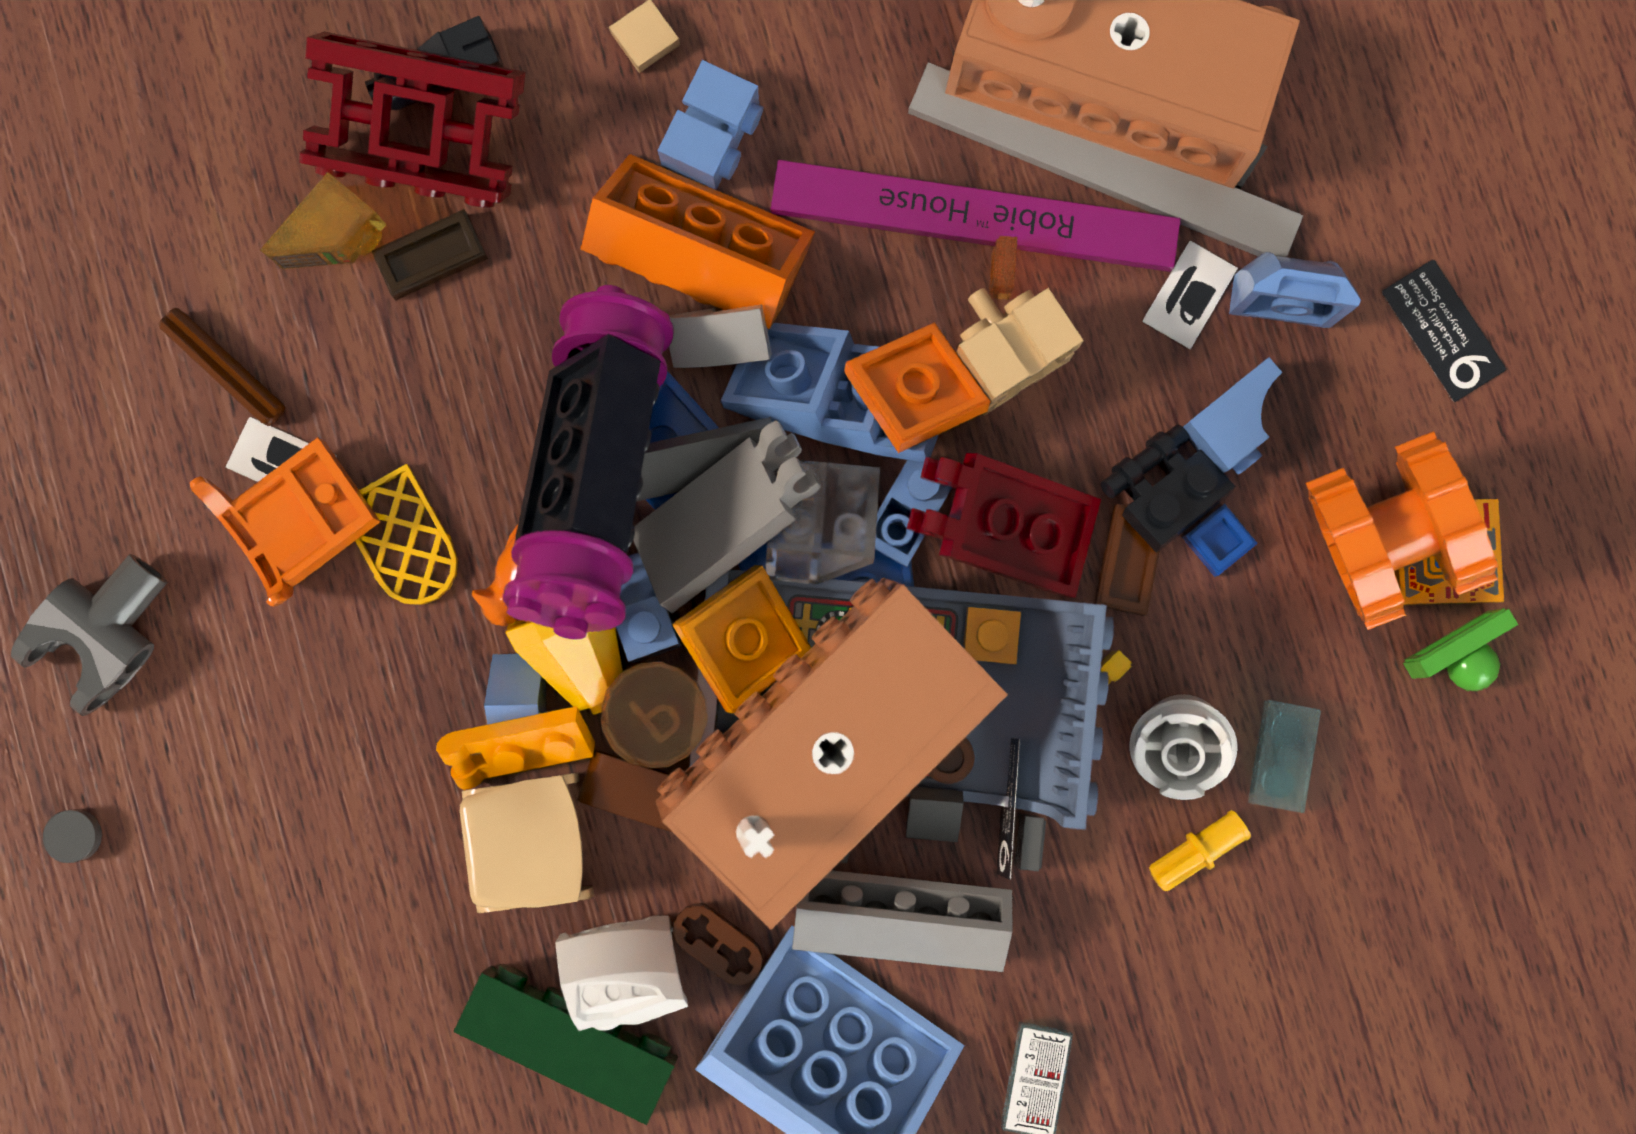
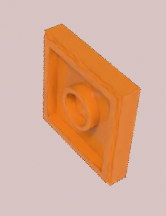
(916, 387)

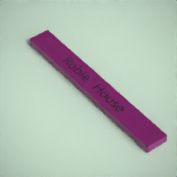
(975, 215)

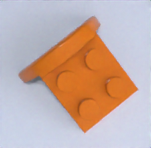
(292, 517)

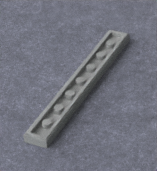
(1201, 204)

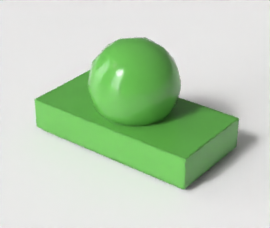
(1465, 652)

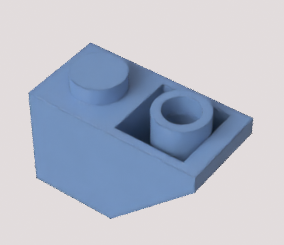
(893, 516)

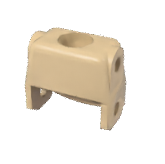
(523, 844)

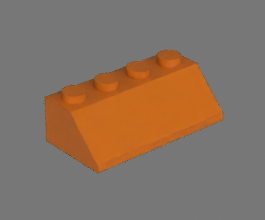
(695, 239)

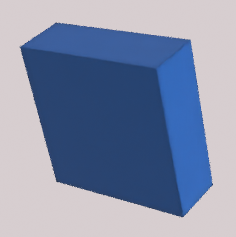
(1219, 540)

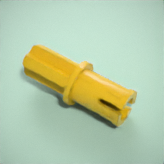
(1199, 851)

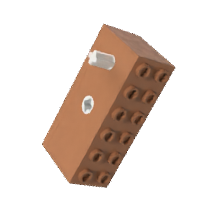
(781, 811)

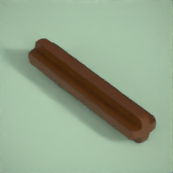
(222, 366)

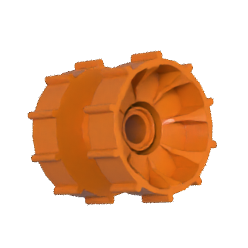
(1427, 520)

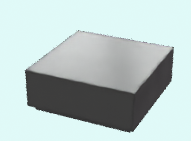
(934, 814)
(1030, 842)

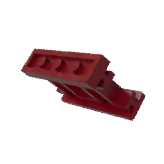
(415, 76)

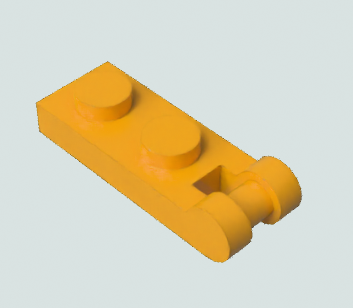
(515, 746)

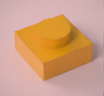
(992, 634)

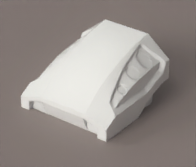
(620, 973)

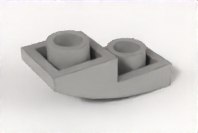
(719, 337)

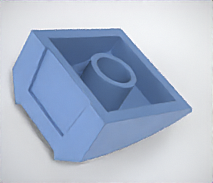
(1293, 291)

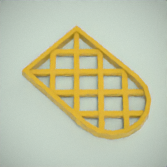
(376, 567)

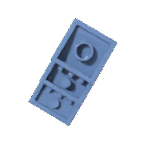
(811, 394)

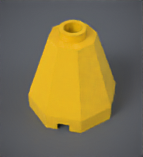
(574, 668)

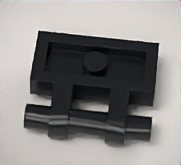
(1176, 500)

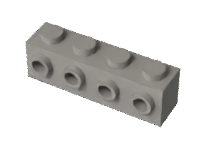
(906, 921)

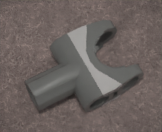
(97, 629)

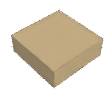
(644, 35)

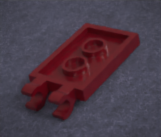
(1010, 522)

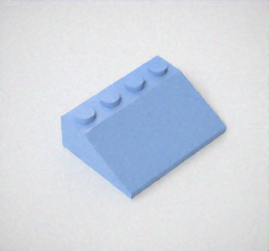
(828, 1050)

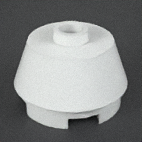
(1183, 746)

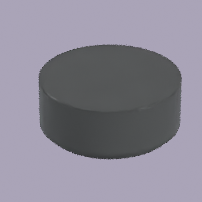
(72, 836)

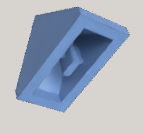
(513, 689)

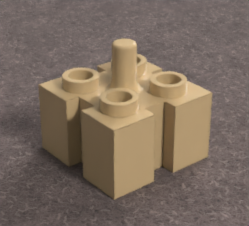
(1017, 346)

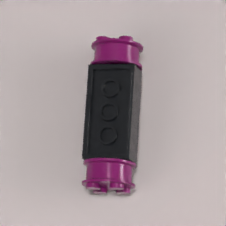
(588, 464)

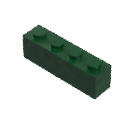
(539, 1034)

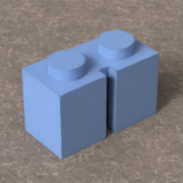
(707, 136)

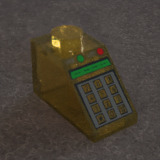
(325, 229)

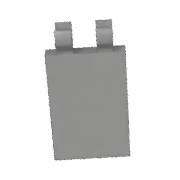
(723, 516)

